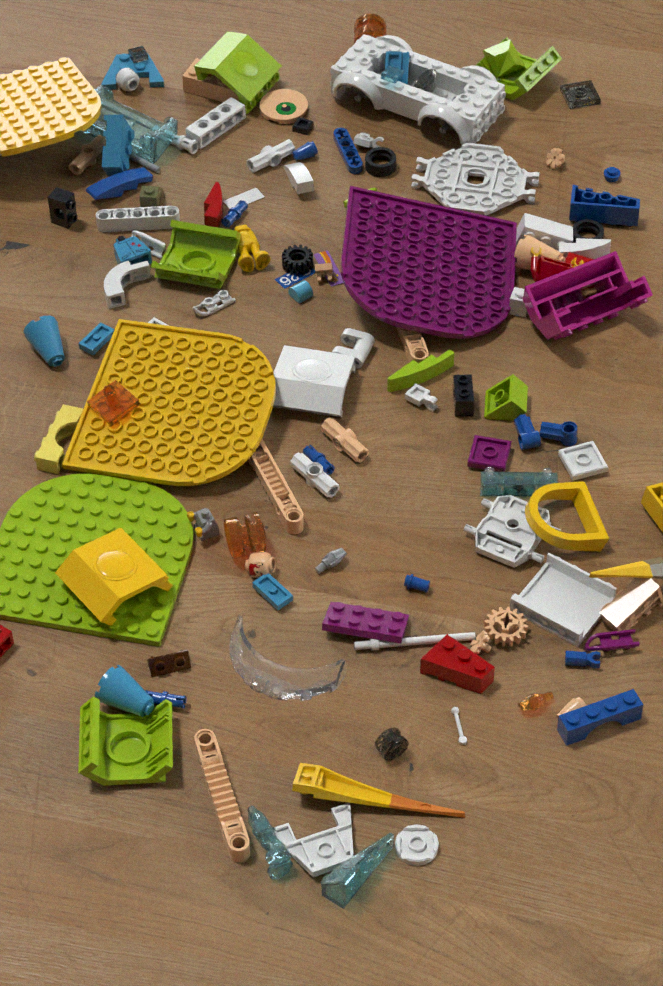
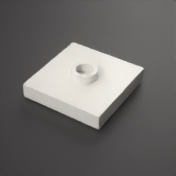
(582, 460)

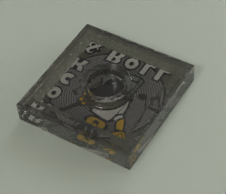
(580, 94)

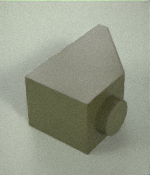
(150, 196)

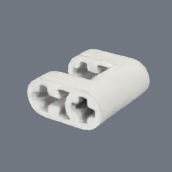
(360, 347)

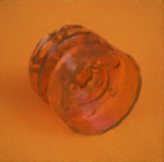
(369, 24)
(244, 535)

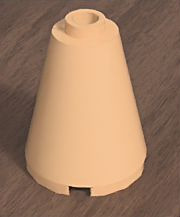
(523, 254)

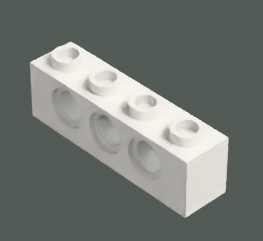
(216, 122)

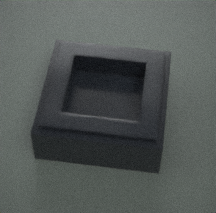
(302, 126)

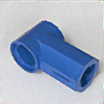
(564, 432)
(527, 435)

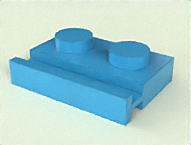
(399, 60)

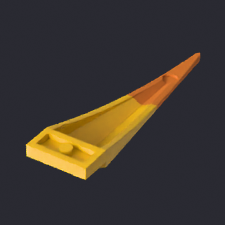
(333, 786)

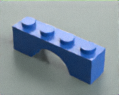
(577, 724)

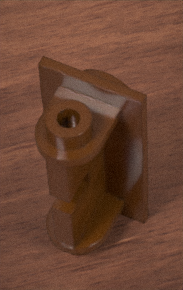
(169, 663)

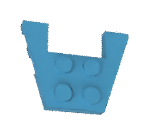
(142, 69)

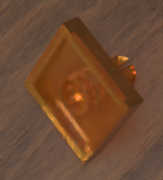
(113, 403)

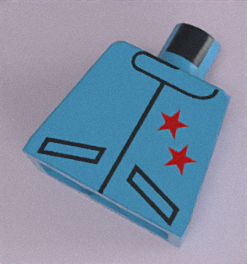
(131, 250)

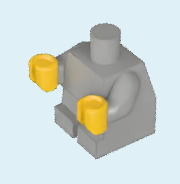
(205, 524)

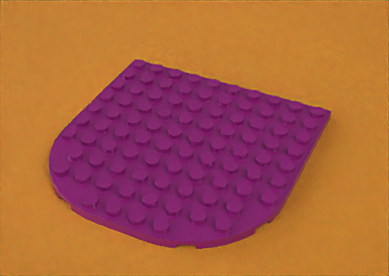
(427, 264)

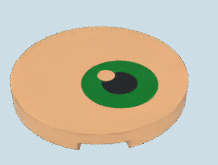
(283, 106)

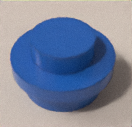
(611, 174)

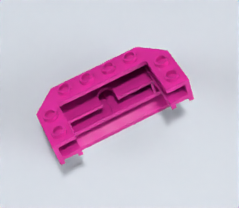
(558, 303)

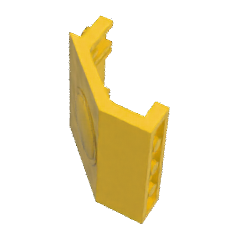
(110, 572)

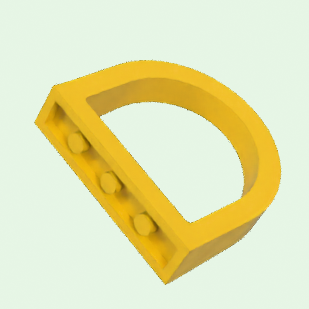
(595, 535)

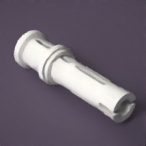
(183, 142)

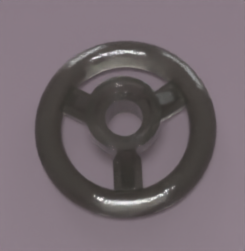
(426, 80)

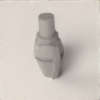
(331, 560)

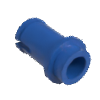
(416, 583)

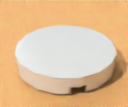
(416, 845)

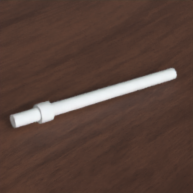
(375, 644)

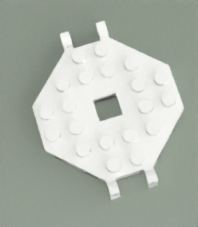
(502, 183)

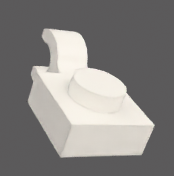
(364, 140)
(419, 395)

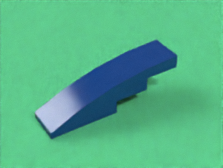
(117, 183)

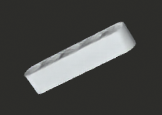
(136, 218)

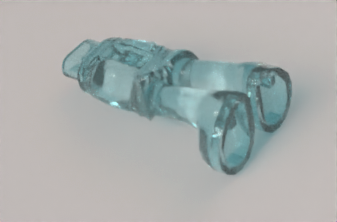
(278, 855)

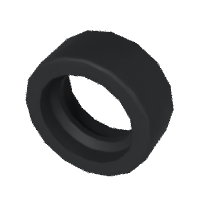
(381, 170)
(587, 226)

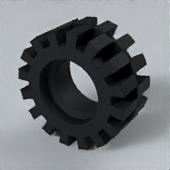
(292, 254)

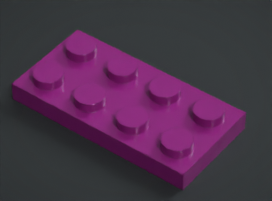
(365, 622)

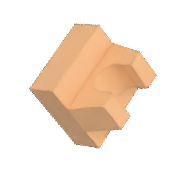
(324, 269)

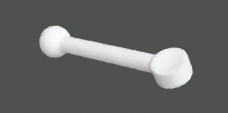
(462, 739)

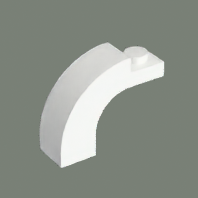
(120, 277)

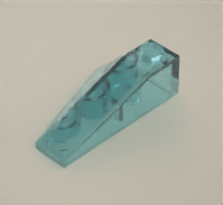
(351, 875)

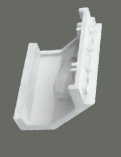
(312, 380)

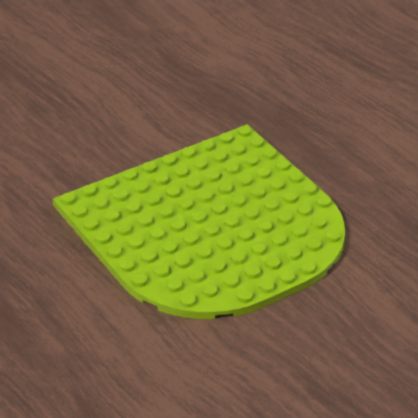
(70, 513)

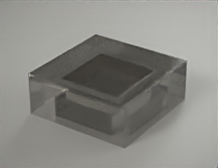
(138, 54)

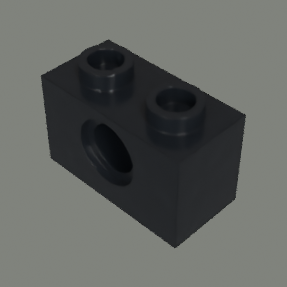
(62, 207)
(463, 395)

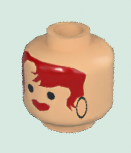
(260, 564)

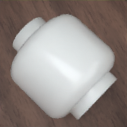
(127, 79)

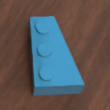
(118, 145)

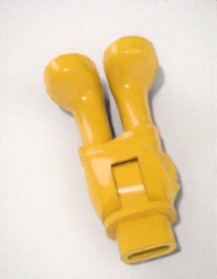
(248, 244)

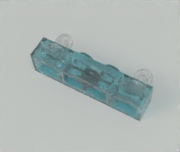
(514, 483)

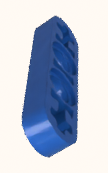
(349, 150)

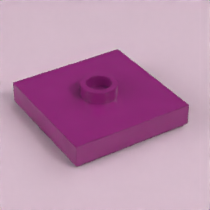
(489, 453)

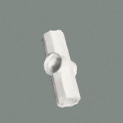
(270, 156)
(314, 475)

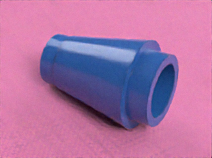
(305, 151)

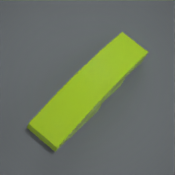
(417, 373)

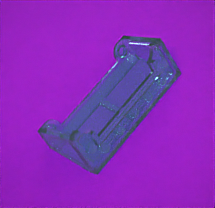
(150, 135)

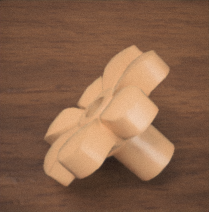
(556, 158)
(480, 643)

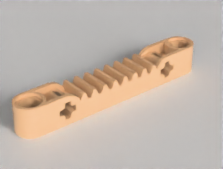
(413, 345)
(277, 489)
(222, 796)

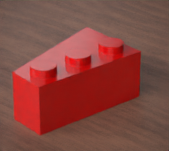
(457, 664)

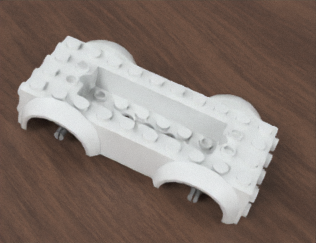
(463, 97)

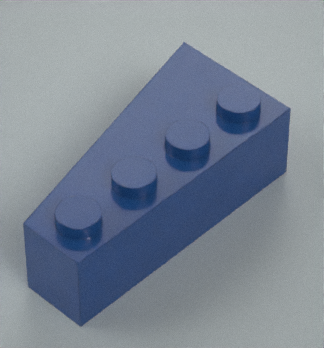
(603, 207)

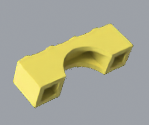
(50, 453)

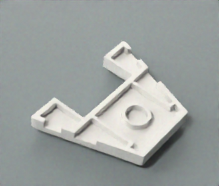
(322, 850)

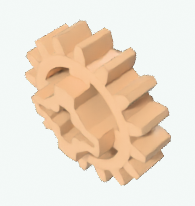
(515, 630)

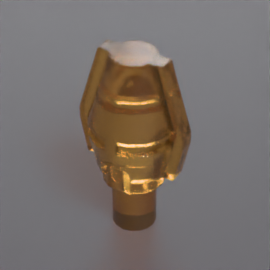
(535, 701)

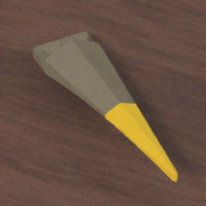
(644, 569)

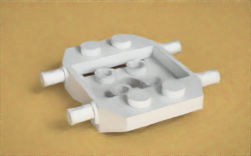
(504, 512)

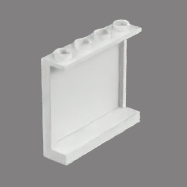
(563, 600)

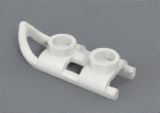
(158, 245)
(210, 303)

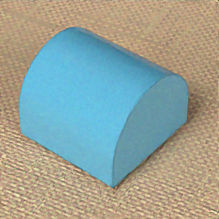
(301, 291)

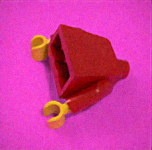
(546, 267)

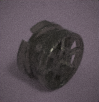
(392, 744)

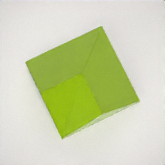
(503, 58)

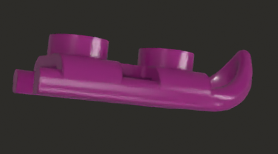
(606, 643)

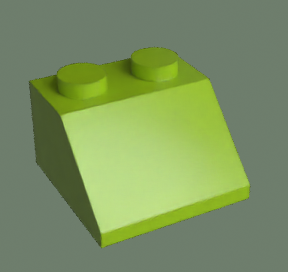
(506, 399)

